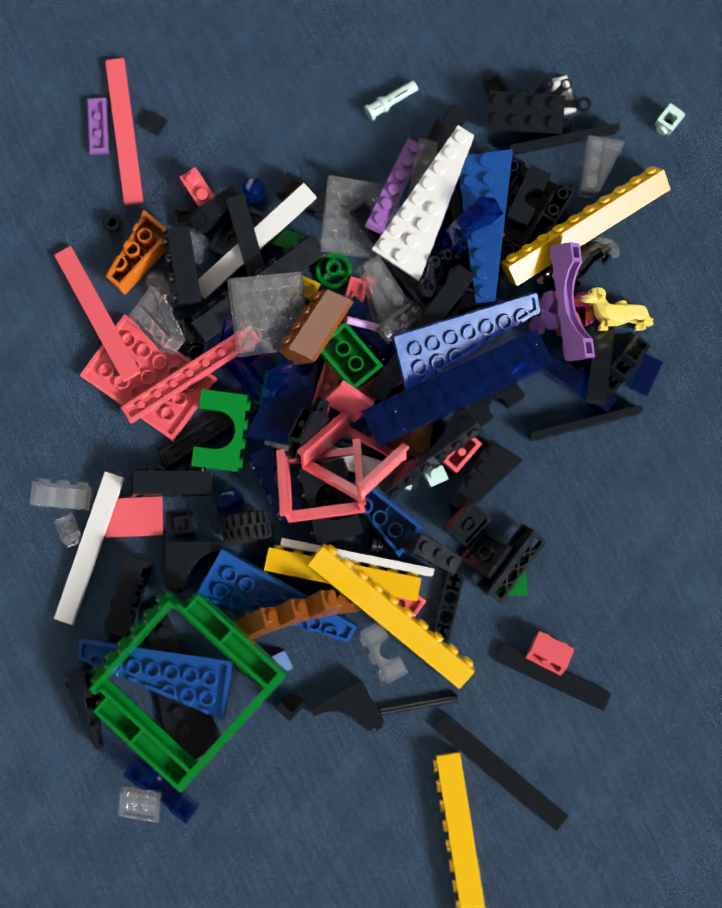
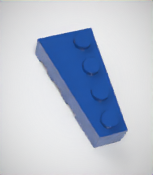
(390, 519)

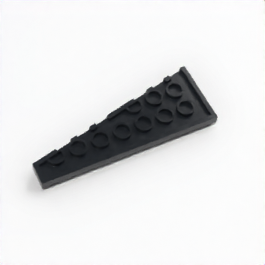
(185, 724)

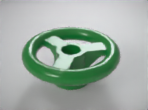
(333, 263)

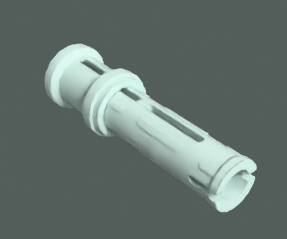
(383, 105)

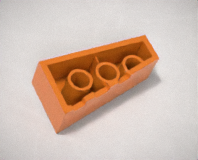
(138, 254)

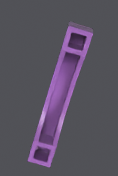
(566, 262)

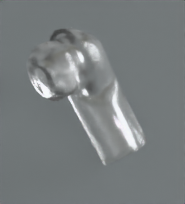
(615, 251)

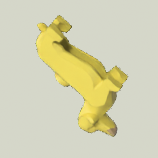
(616, 313)

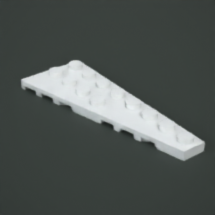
(415, 226)

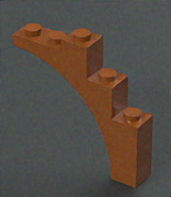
(296, 611)

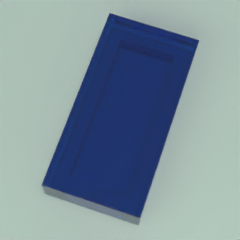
(646, 375)

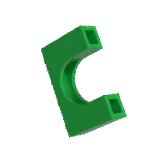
(235, 407)

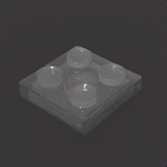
(139, 804)

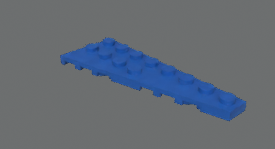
(179, 676)

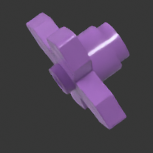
(548, 314)

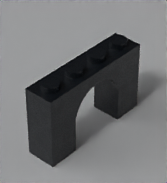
(328, 529)

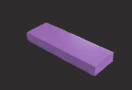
(98, 126)

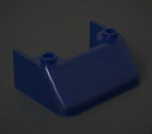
(257, 372)

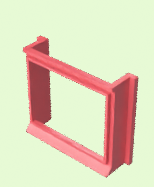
(328, 437)
(285, 493)

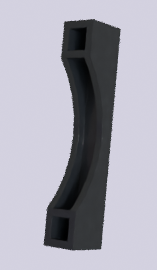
(459, 430)

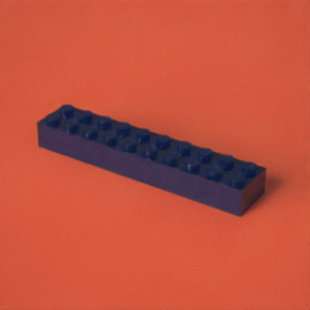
(456, 388)

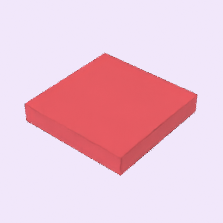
(348, 399)

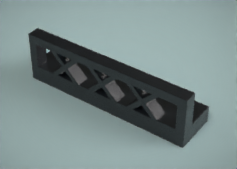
(521, 546)

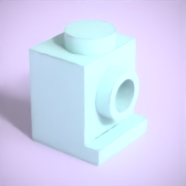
(673, 116)
(436, 475)

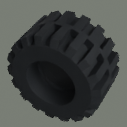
(246, 527)

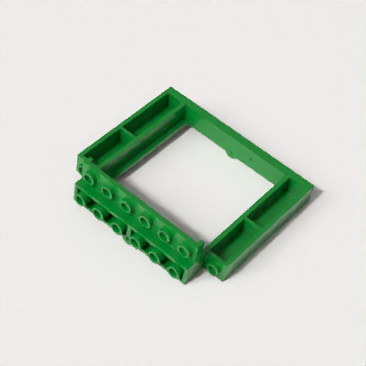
(141, 730)

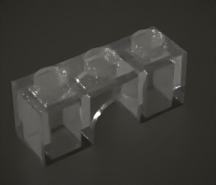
(389, 668)

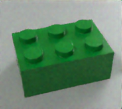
(350, 357)

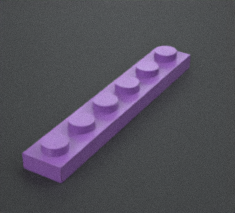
(393, 188)

